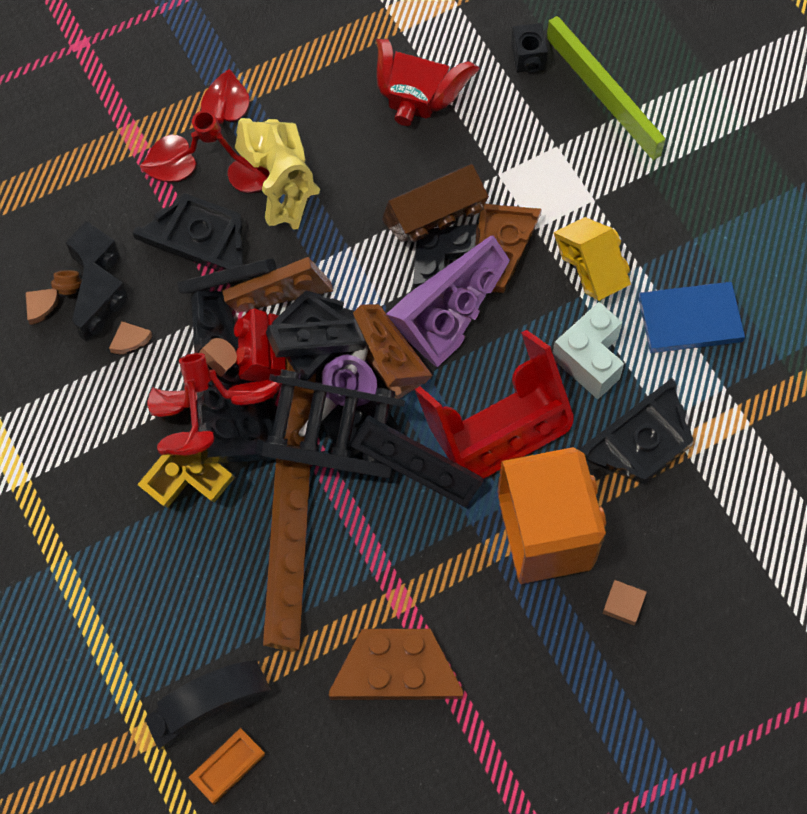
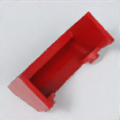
(510, 427)

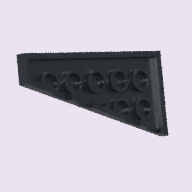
(232, 425)

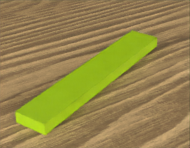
(605, 88)

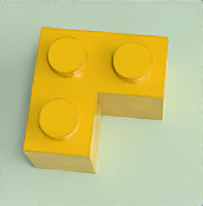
(596, 256)
(174, 472)

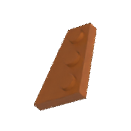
(278, 286)

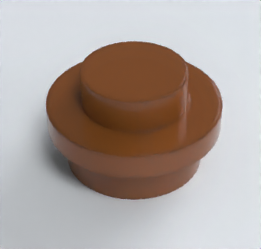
(66, 282)

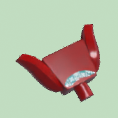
(418, 84)

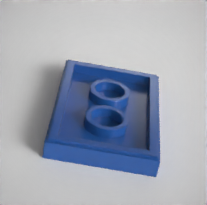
(691, 317)

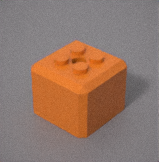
(551, 514)

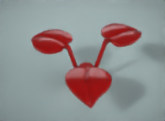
(171, 157)
(196, 379)

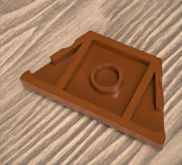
(395, 667)

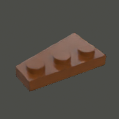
(512, 230)
(389, 348)

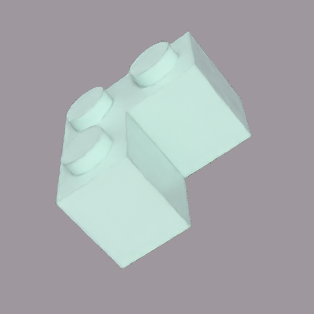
(585, 350)

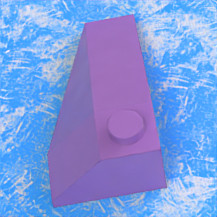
(444, 305)

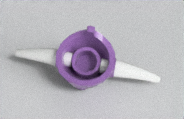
(348, 373)

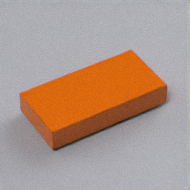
(227, 766)

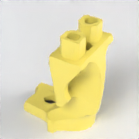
(279, 150)

